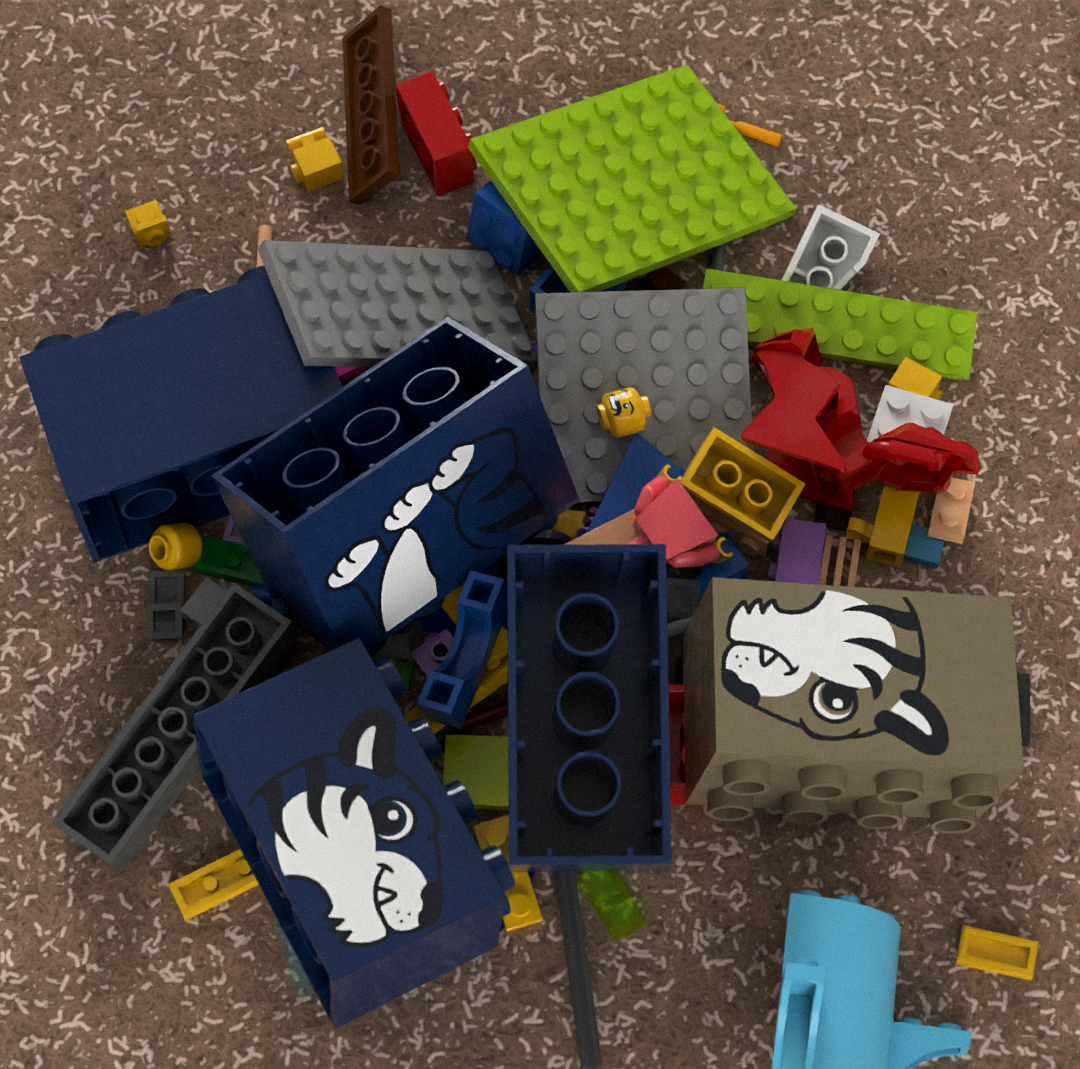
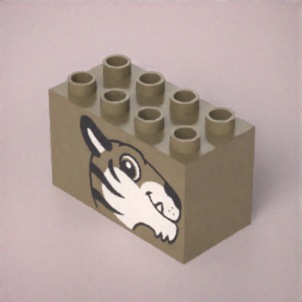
(850, 703)

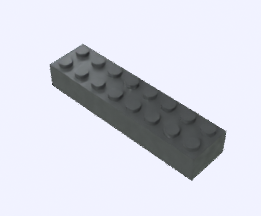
(157, 747)

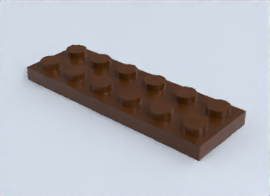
(370, 106)

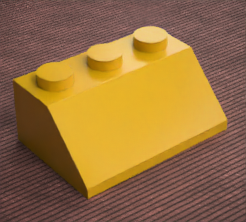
(741, 484)

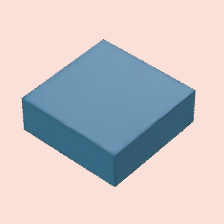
(923, 549)

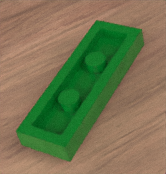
(227, 562)

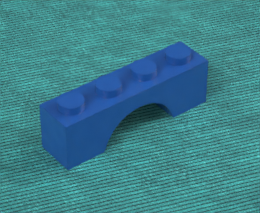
(454, 683)

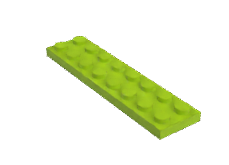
(856, 324)

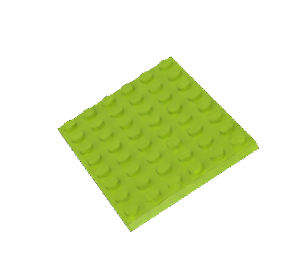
(631, 180)

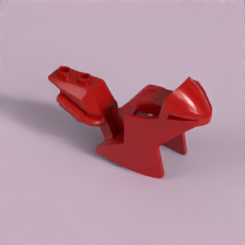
(819, 436)

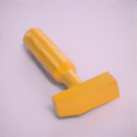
(756, 132)

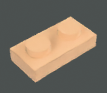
(952, 511)

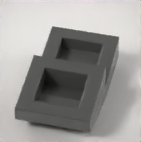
(165, 600)

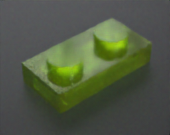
(612, 903)

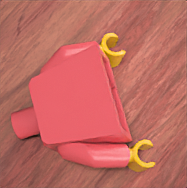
(672, 518)

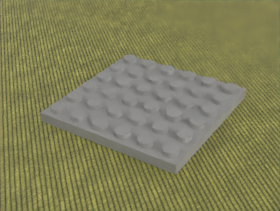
(667, 344)

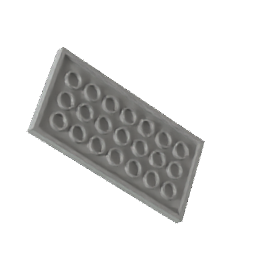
(371, 300)

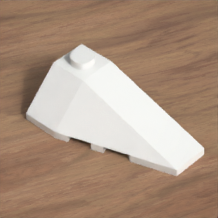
(830, 250)

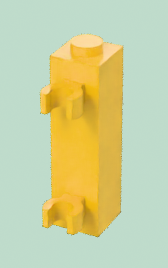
(891, 528)

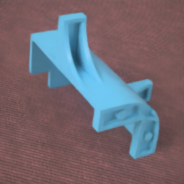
(843, 990)

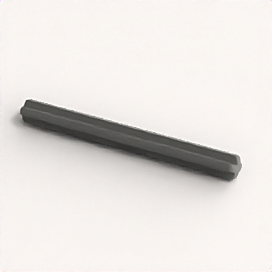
(578, 970)

